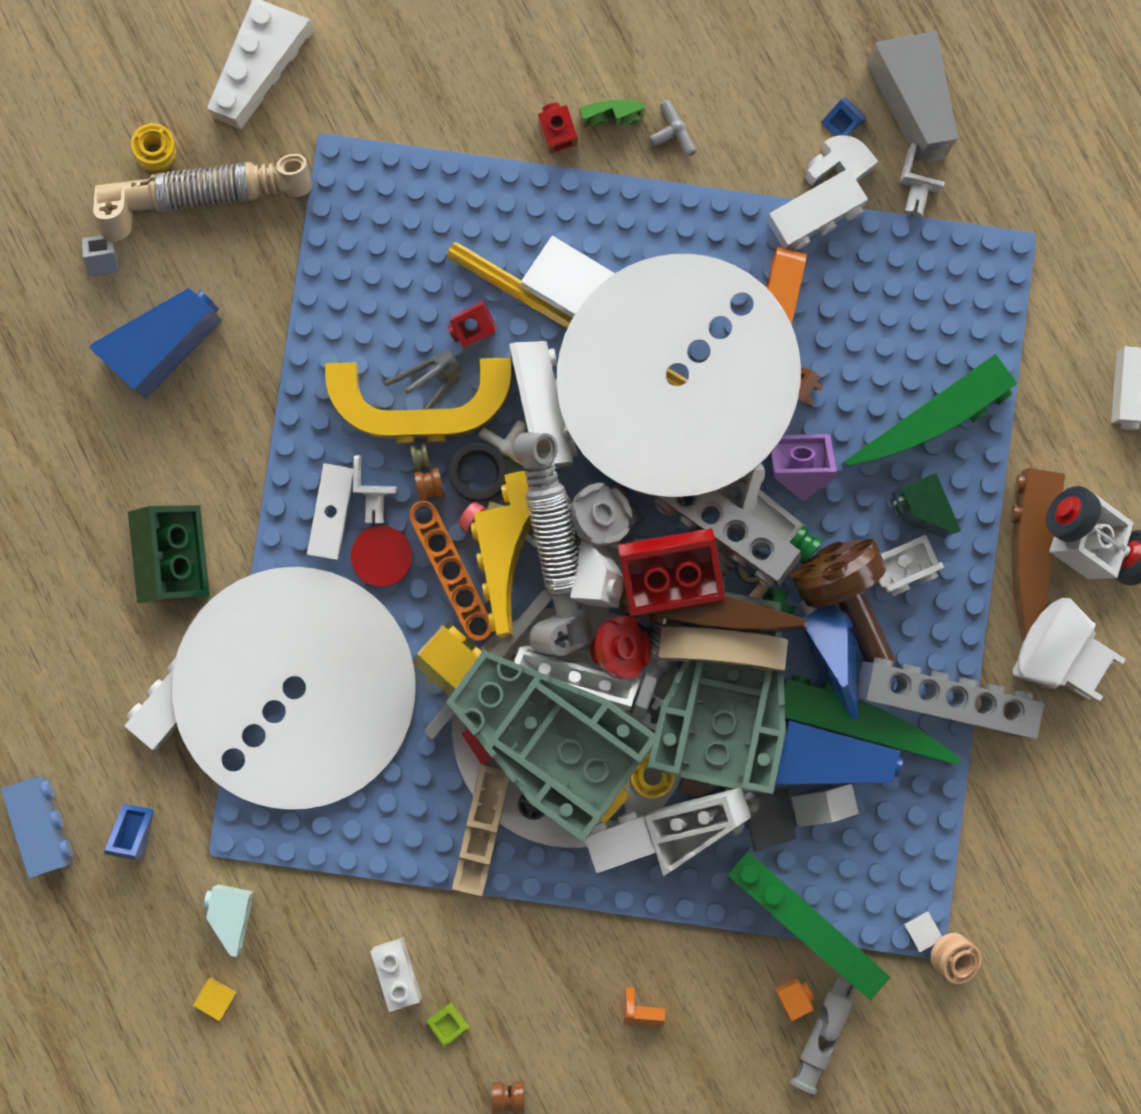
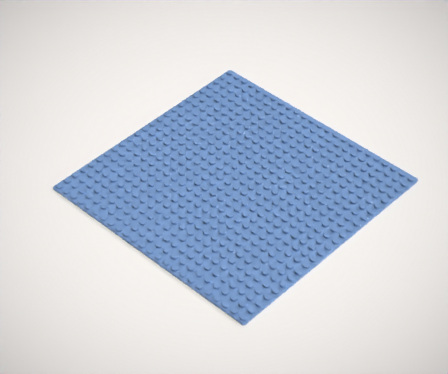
(882, 316)

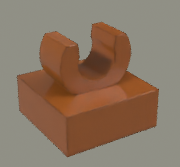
(808, 382)

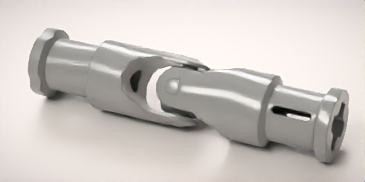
(829, 1024)

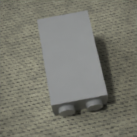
(917, 92)

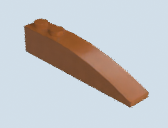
(1032, 543)

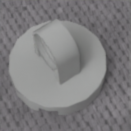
(600, 514)

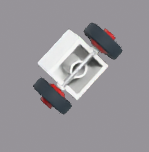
(1094, 537)

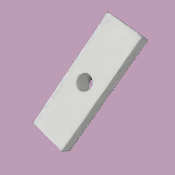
(333, 492)

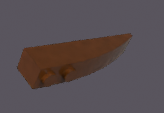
(725, 615)

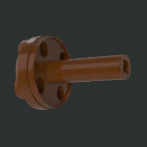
(841, 576)

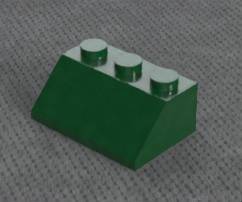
(168, 553)

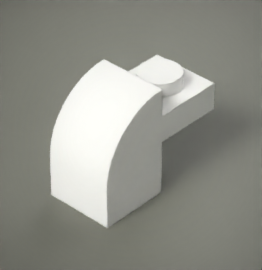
(840, 154)

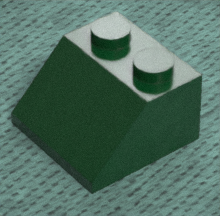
(925, 506)

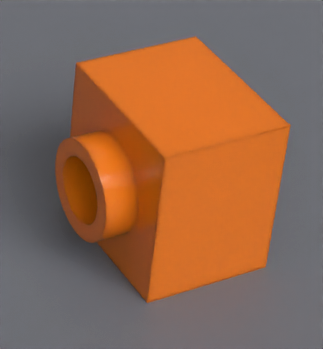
(795, 998)

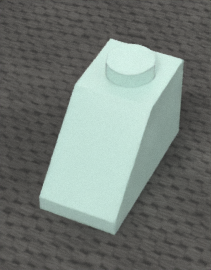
(229, 915)

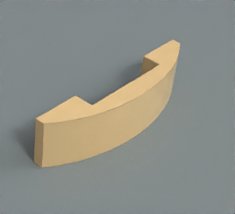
(723, 647)

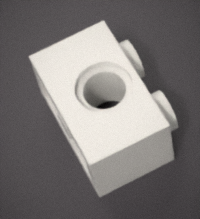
(396, 974)

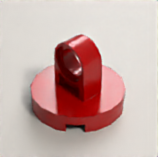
(621, 647)

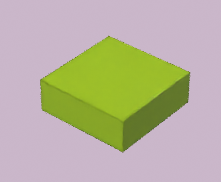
(447, 1024)

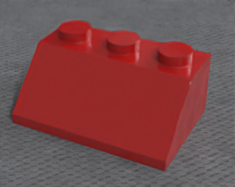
(671, 572)

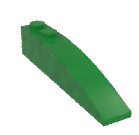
(942, 413)
(823, 709)
(808, 925)

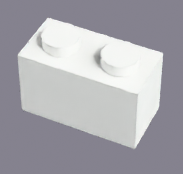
(619, 841)

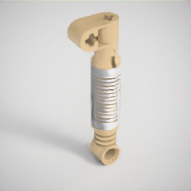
(117, 201)

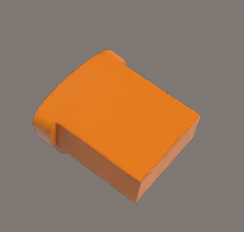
(641, 1015)

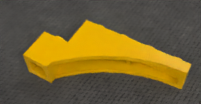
(500, 538)

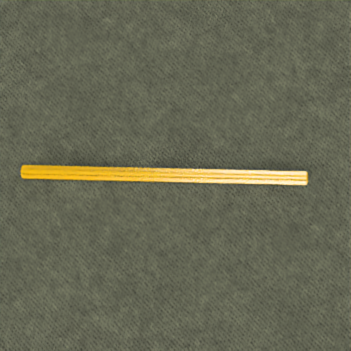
(511, 285)

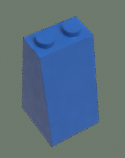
(158, 340)
(827, 757)

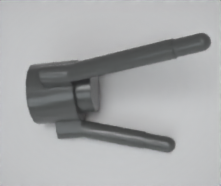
(443, 367)

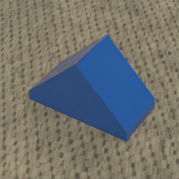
(130, 833)

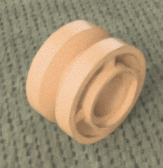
(956, 958)

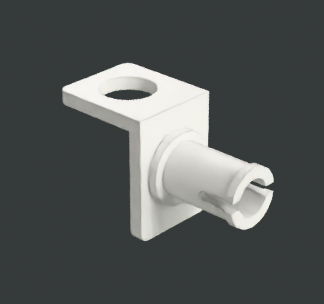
(919, 186)
(374, 494)

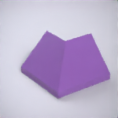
(804, 463)

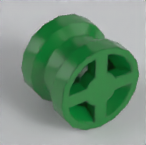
(805, 543)

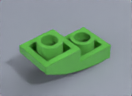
(622, 112)

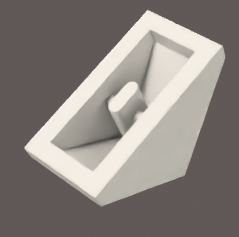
(824, 805)

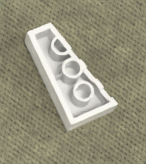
(259, 55)

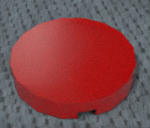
(381, 556)

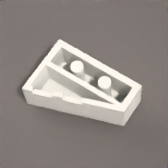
(693, 825)

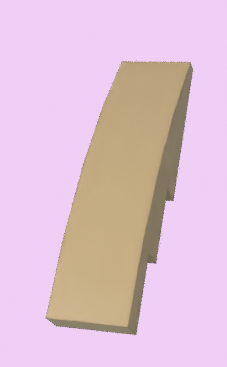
(481, 831)

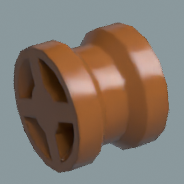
(429, 484)

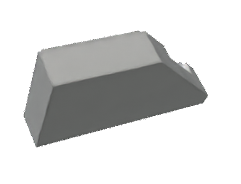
(644, 698)

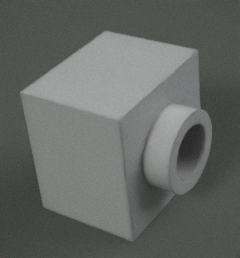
(99, 255)

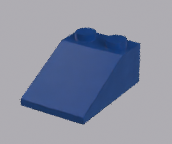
(833, 649)

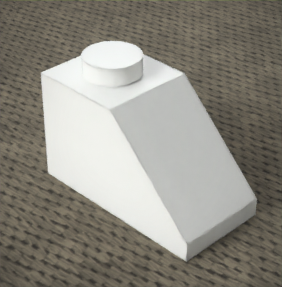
(598, 578)

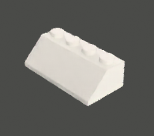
(539, 395)

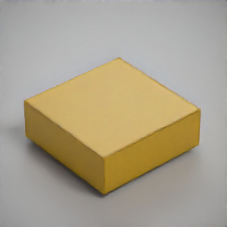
(214, 999)

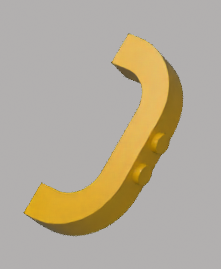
(433, 424)

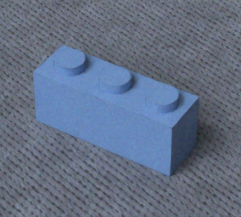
(37, 826)

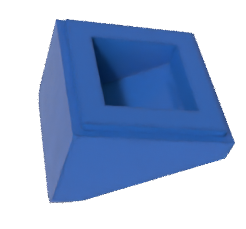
(843, 118)

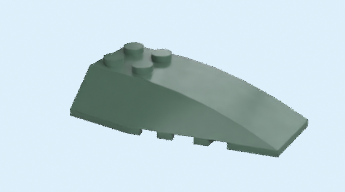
(723, 723)
(551, 739)

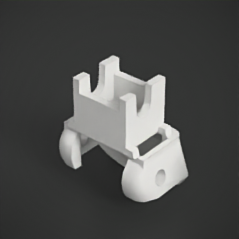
(1064, 651)

